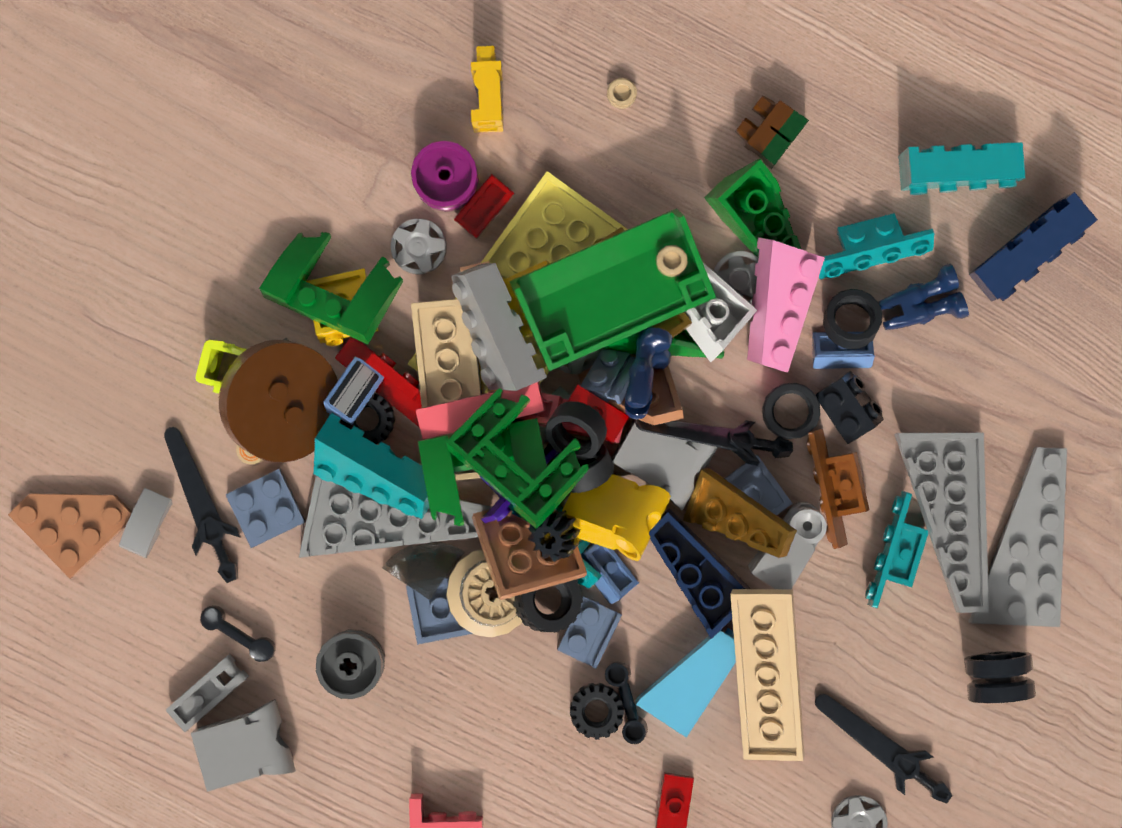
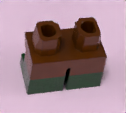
(775, 133)

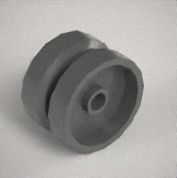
(346, 681)

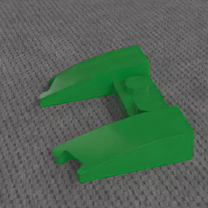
(355, 318)
(519, 442)
(476, 450)

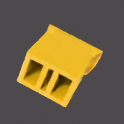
(618, 514)

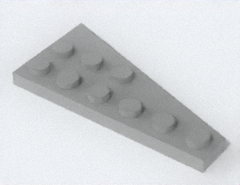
(951, 494)
(353, 522)
(1029, 555)

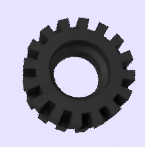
(385, 423)
(596, 729)

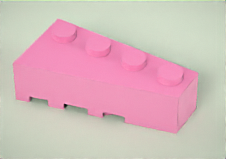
(782, 301)

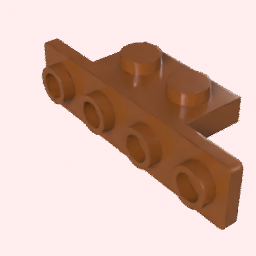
(839, 485)

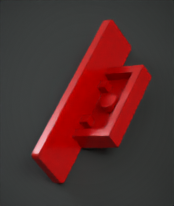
(395, 388)

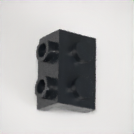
(850, 407)

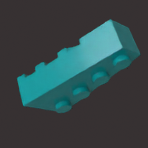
(960, 167)
(369, 468)

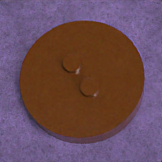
(276, 399)

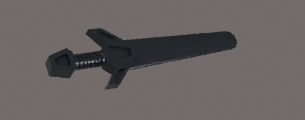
(738, 440)
(207, 520)
(899, 760)

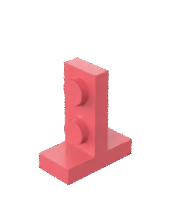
(439, 819)

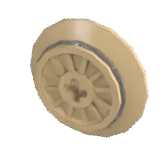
(470, 603)

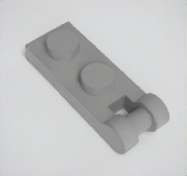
(206, 694)

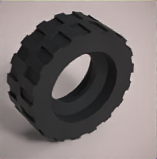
(554, 622)

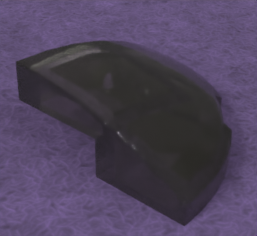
(424, 566)

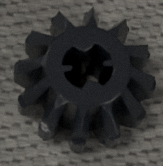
(555, 536)

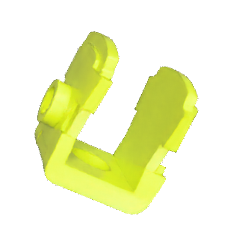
(211, 361)

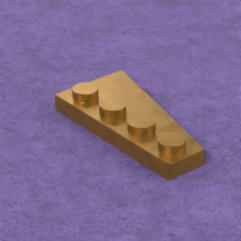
(730, 511)

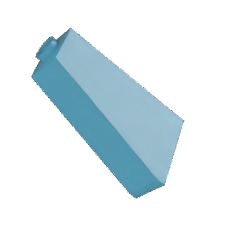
(689, 685)

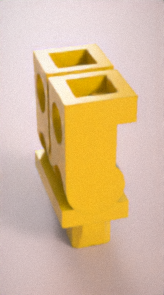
(486, 78)

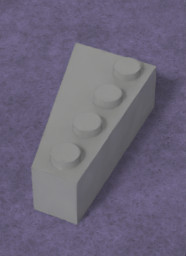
(495, 329)

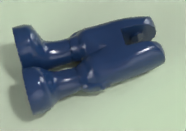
(914, 296)
(651, 354)

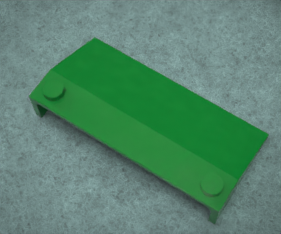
(611, 290)

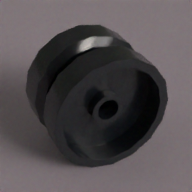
(1000, 677)

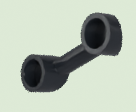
(259, 649)
(636, 728)

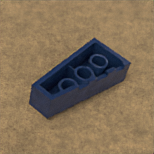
(1032, 247)
(697, 571)

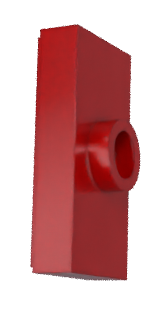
(484, 206)
(613, 417)
(674, 801)

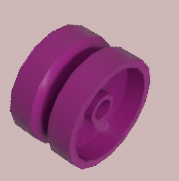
(450, 193)

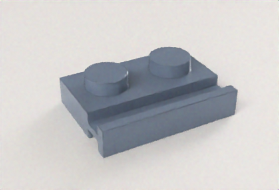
(609, 375)
(590, 633)

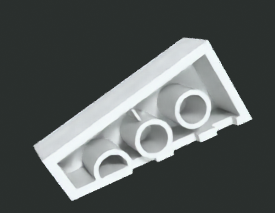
(719, 319)

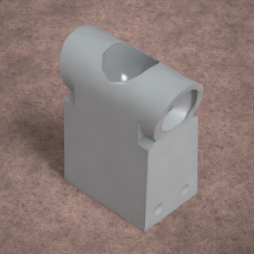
(663, 461)
(784, 571)
(242, 748)

